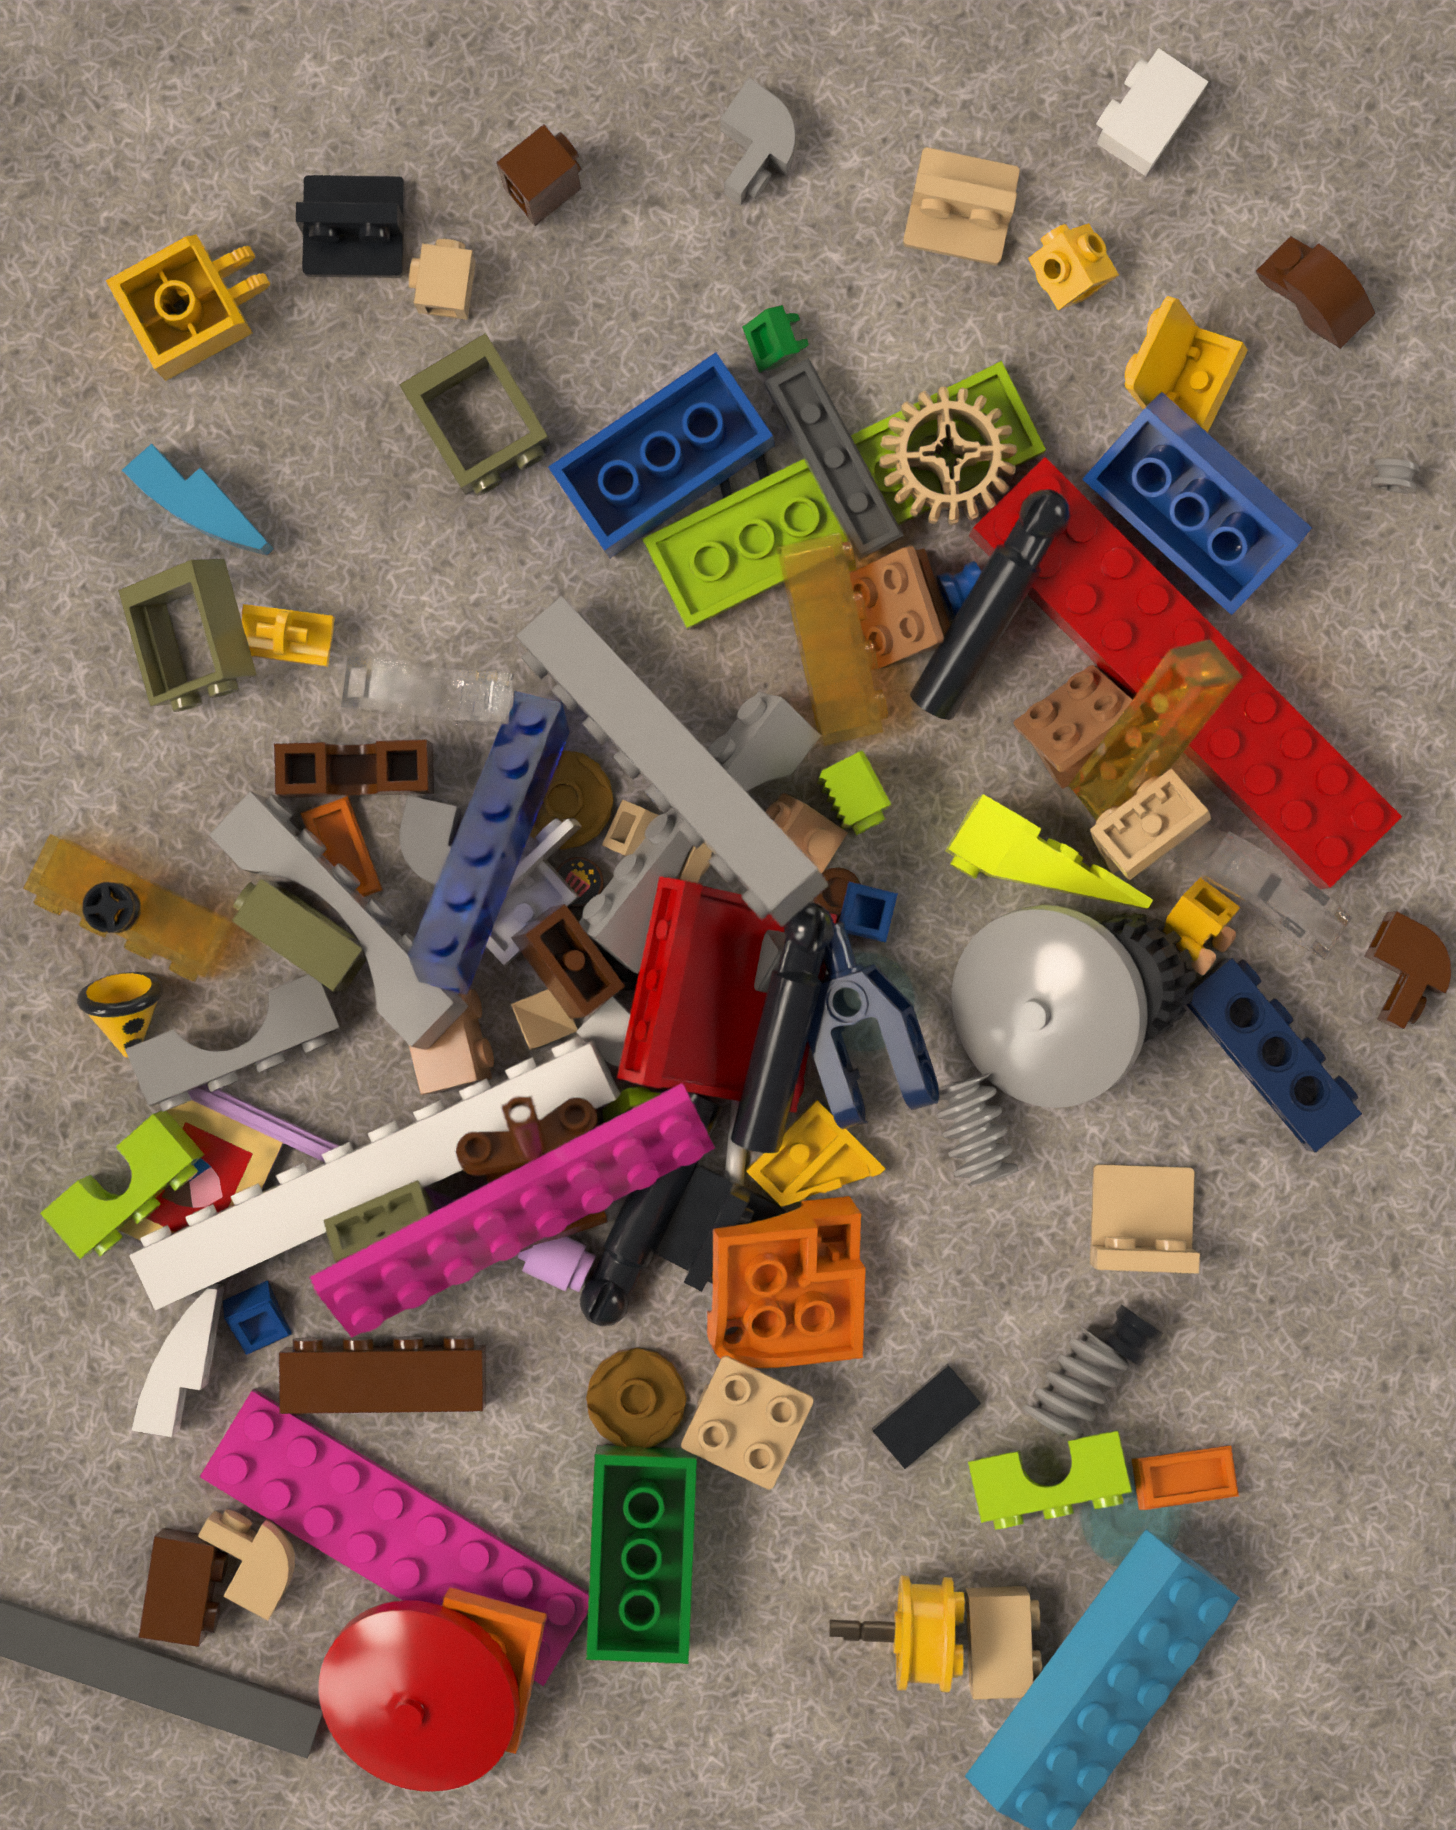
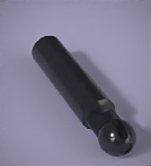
(991, 605)
(783, 1032)
(638, 1234)

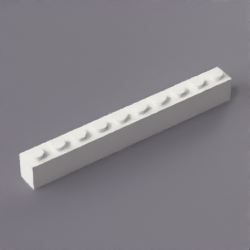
(424, 1151)

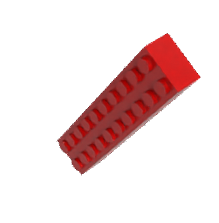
(1255, 739)

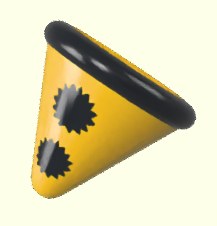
(122, 1006)

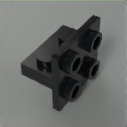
(352, 226)
(708, 1204)

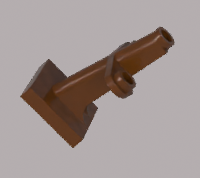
(505, 1151)

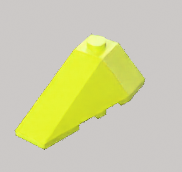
(1009, 849)

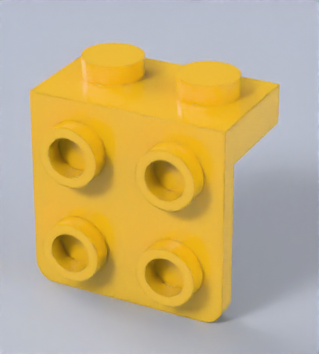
(1184, 364)

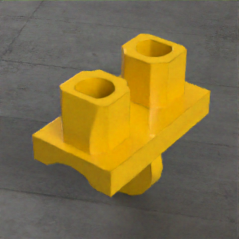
(288, 634)

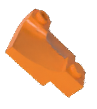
(790, 1287)

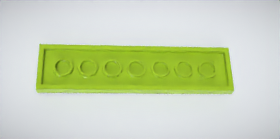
(730, 546)

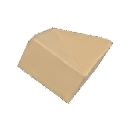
(542, 1019)

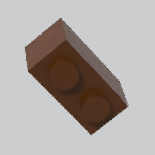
(540, 173)
(567, 961)
(182, 1588)

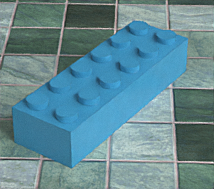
(1101, 1687)

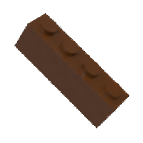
(382, 1377)

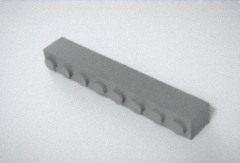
(672, 762)

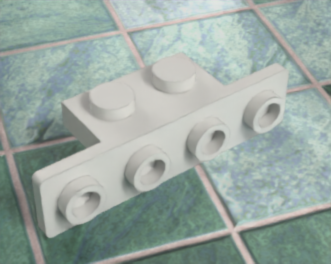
(532, 890)

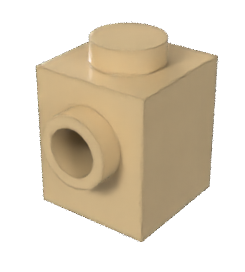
(443, 279)

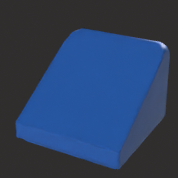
(868, 911)
(255, 1317)

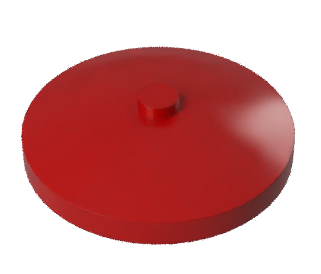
(419, 1696)

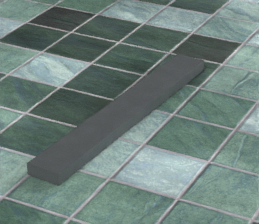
(158, 1679)

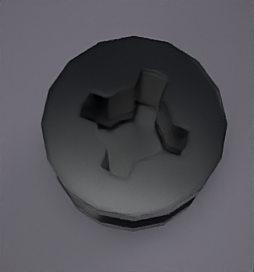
(101, 908)
(1130, 1335)

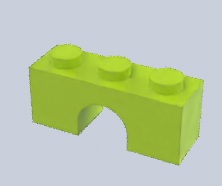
(91, 1216)
(1007, 1491)

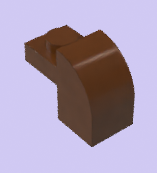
(1321, 288)
(1417, 958)

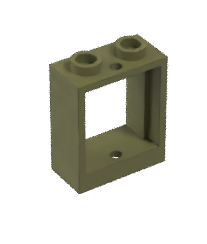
(452, 371)
(156, 642)
(299, 933)
(377, 1219)

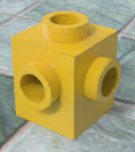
(1072, 264)

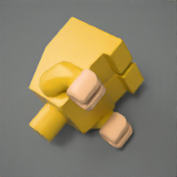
(1197, 917)

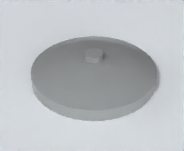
(1049, 1006)

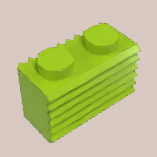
(855, 793)

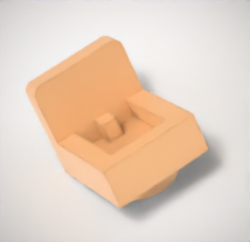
(807, 829)

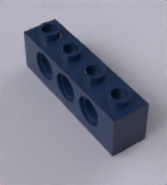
(1334, 1100)

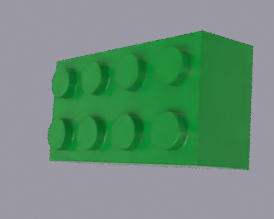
(641, 1554)

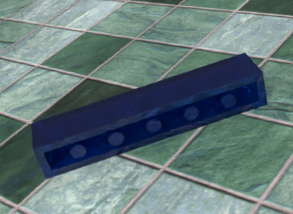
(489, 844)

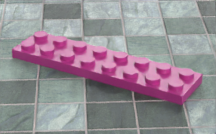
(513, 1212)
(382, 1522)

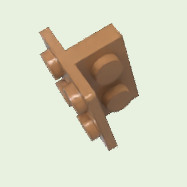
(901, 605)
(1072, 722)

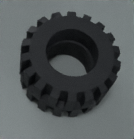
(1160, 967)

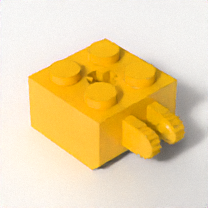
(213, 315)

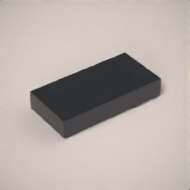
(926, 1416)

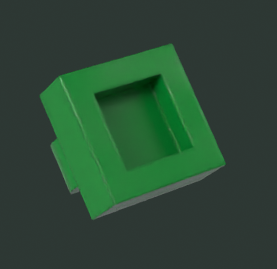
(772, 338)

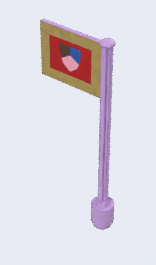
(241, 1151)

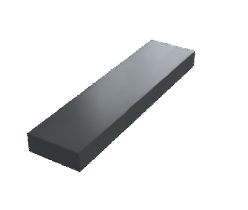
(833, 459)

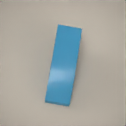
(194, 501)

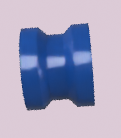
(957, 586)

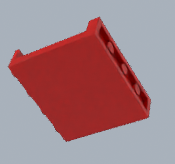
(697, 993)

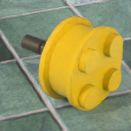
(920, 1633)

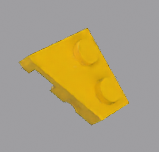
(813, 1159)

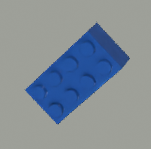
(663, 455)
(1197, 503)

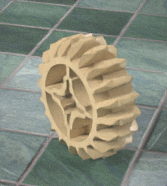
(971, 452)

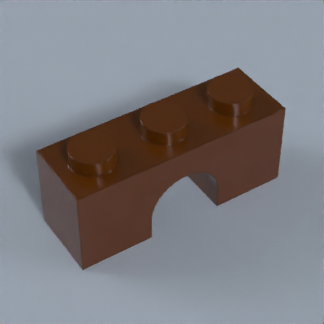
(354, 770)

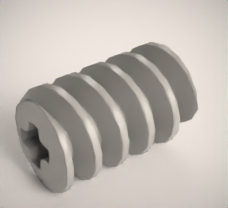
(975, 1131)
(1077, 1385)

